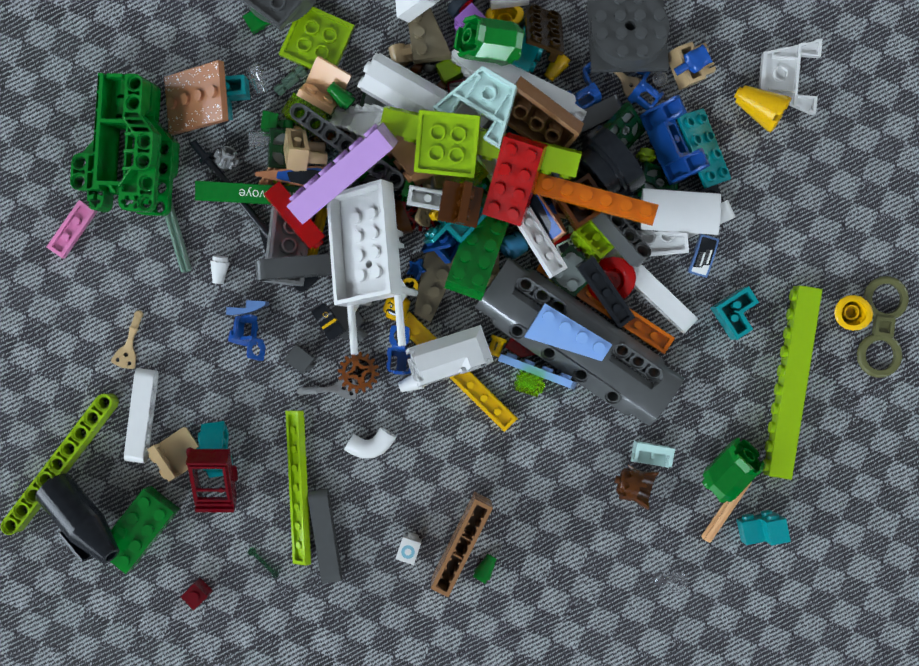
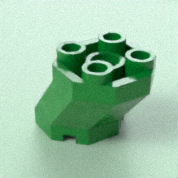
(489, 40)
(732, 470)

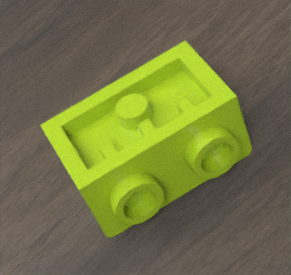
(591, 241)

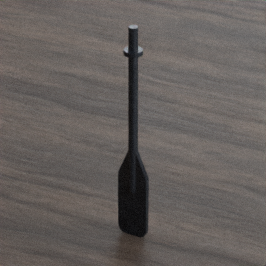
(206, 158)

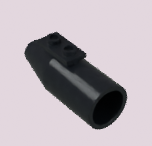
(79, 519)

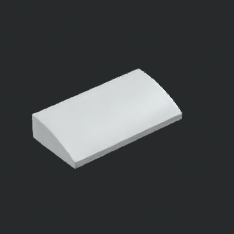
(684, 211)

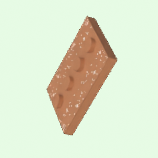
(196, 98)

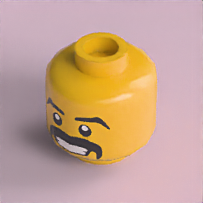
(389, 308)

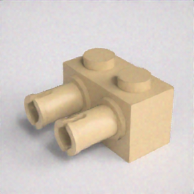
(687, 78)
(301, 152)

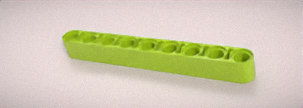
(67, 457)

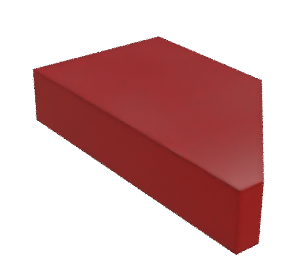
(518, 349)

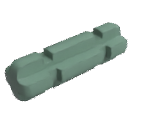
(291, 79)

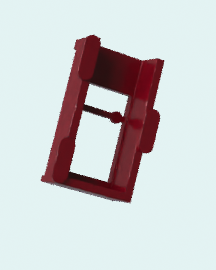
(212, 460)

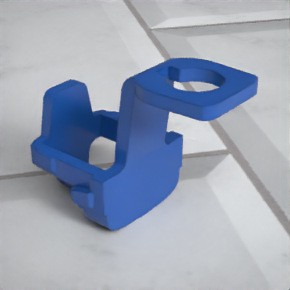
(642, 87)
(594, 93)
(237, 336)
(399, 352)

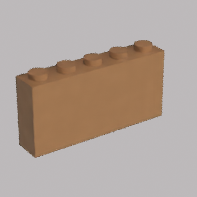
(461, 544)

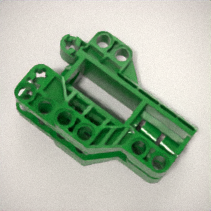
(141, 121)

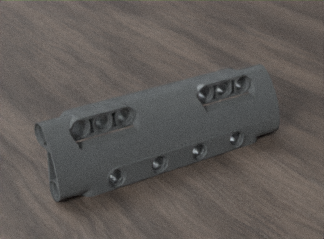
(632, 391)

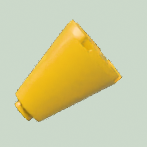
(762, 105)

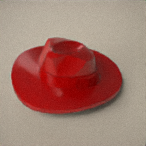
(620, 274)

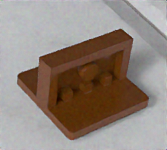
(460, 203)

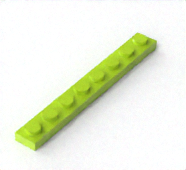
(298, 487)

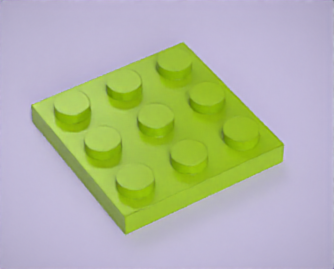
(315, 36)
(447, 143)

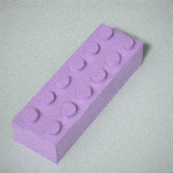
(338, 176)

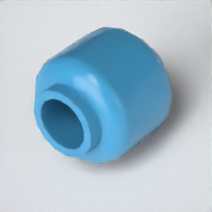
(514, 245)

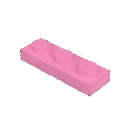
(71, 229)

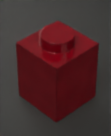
(196, 594)

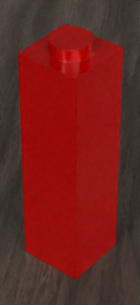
(308, 232)

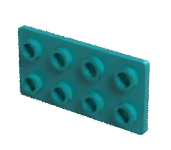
(699, 134)
(457, 231)

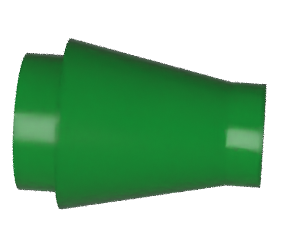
(341, 96)
(484, 570)

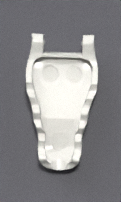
(357, 119)

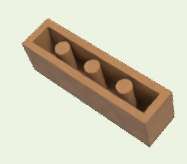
(404, 159)

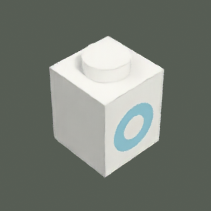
(409, 548)

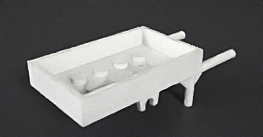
(366, 252)

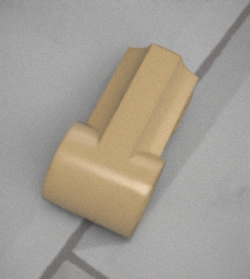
(401, 53)

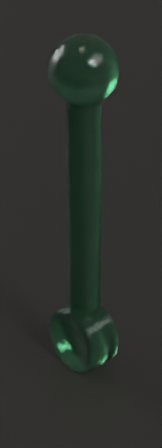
(252, 552)

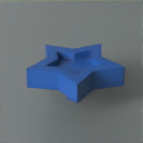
(416, 269)

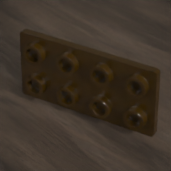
(544, 30)

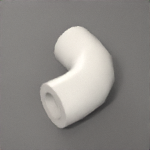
(370, 448)

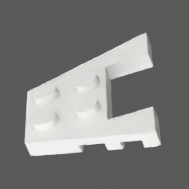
(781, 73)

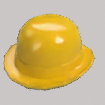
(512, 14)
(853, 312)

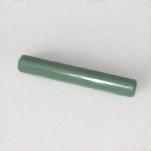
(177, 240)

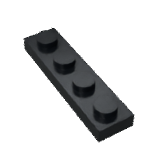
(605, 291)

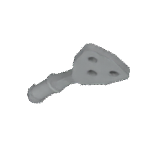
(337, 388)

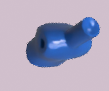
(694, 60)

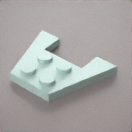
(487, 95)

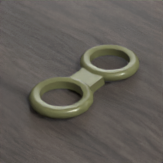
(883, 327)

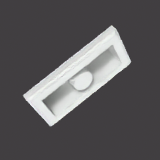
(424, 197)

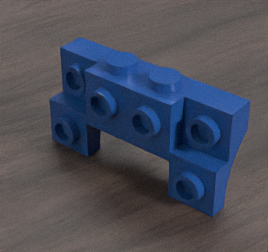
(669, 142)

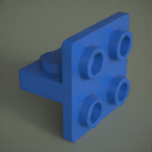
(444, 247)

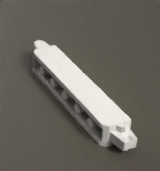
(513, 73)

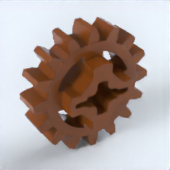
(349, 374)

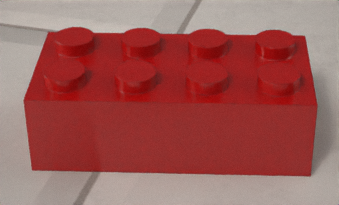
(514, 179)

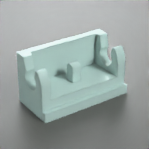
(652, 454)

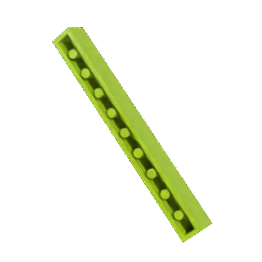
(556, 158)
(792, 381)

